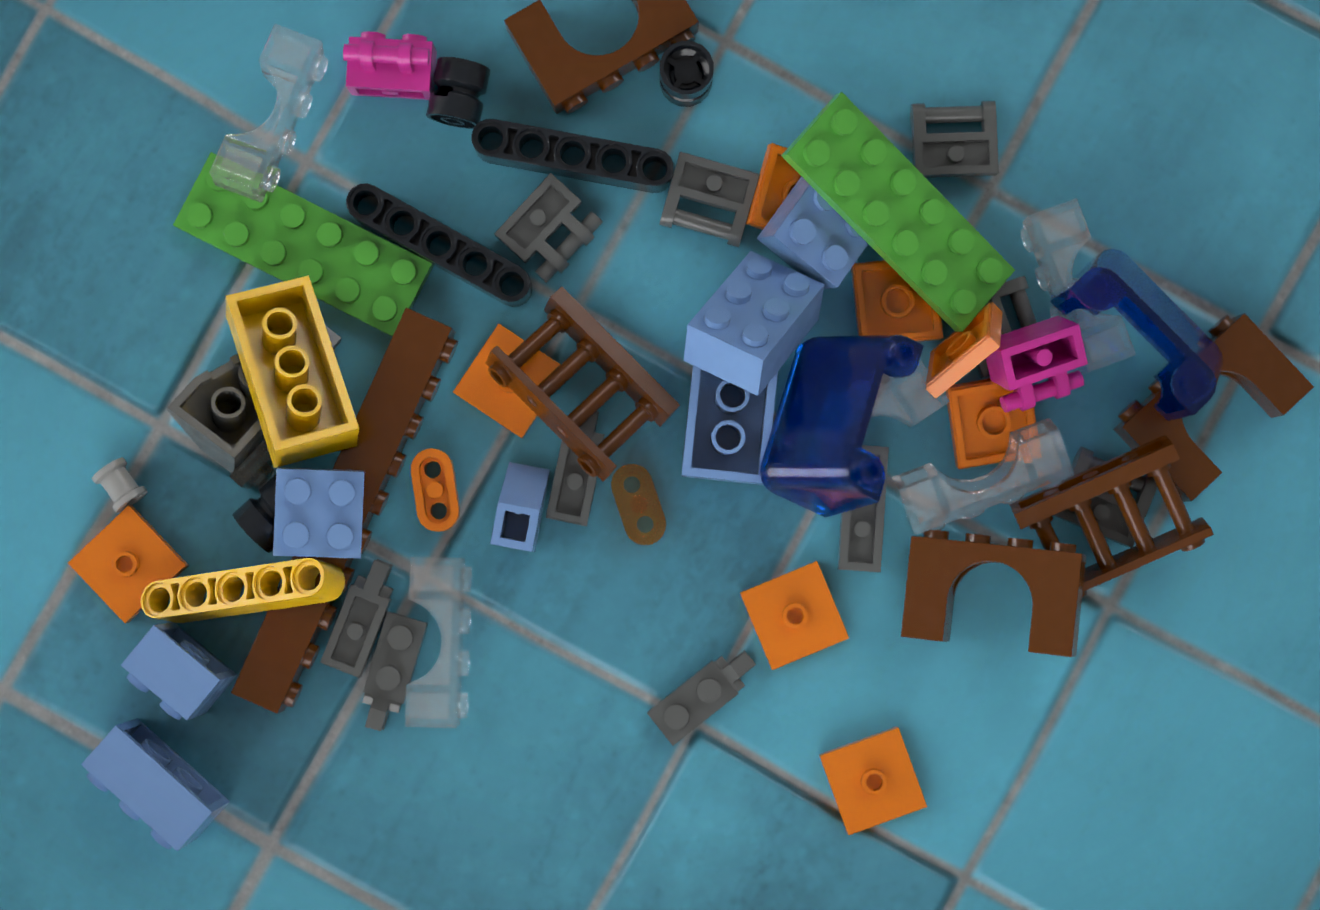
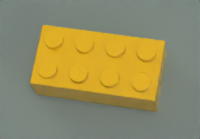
(291, 371)

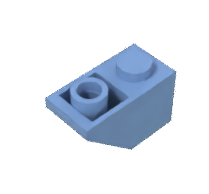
(520, 507)

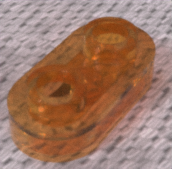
(638, 504)

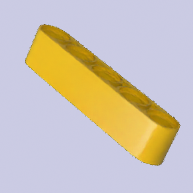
(259, 593)

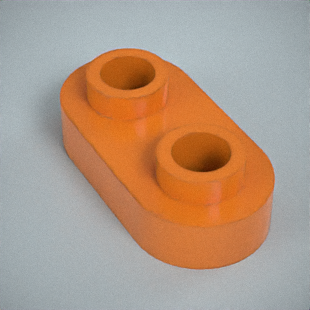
(435, 490)

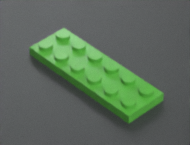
(898, 212)
(299, 239)

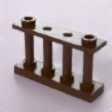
(592, 345)
(1115, 478)

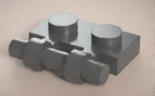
(539, 219)

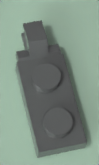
(572, 486)
(359, 621)
(392, 667)
(700, 696)

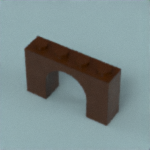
(571, 75)
(1248, 360)
(1052, 576)

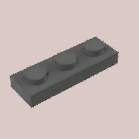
(863, 529)

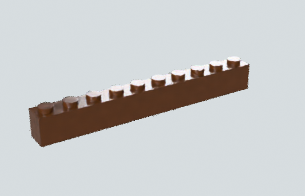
(385, 424)

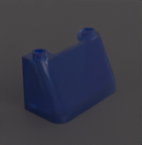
(1192, 356)
(824, 417)

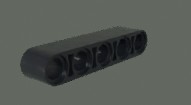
(557, 142)
(423, 233)

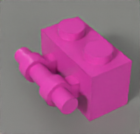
(390, 66)
(1035, 354)

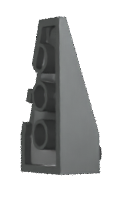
(221, 413)

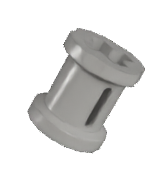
(119, 484)

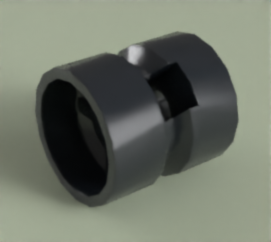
(686, 73)
(458, 92)
(257, 516)

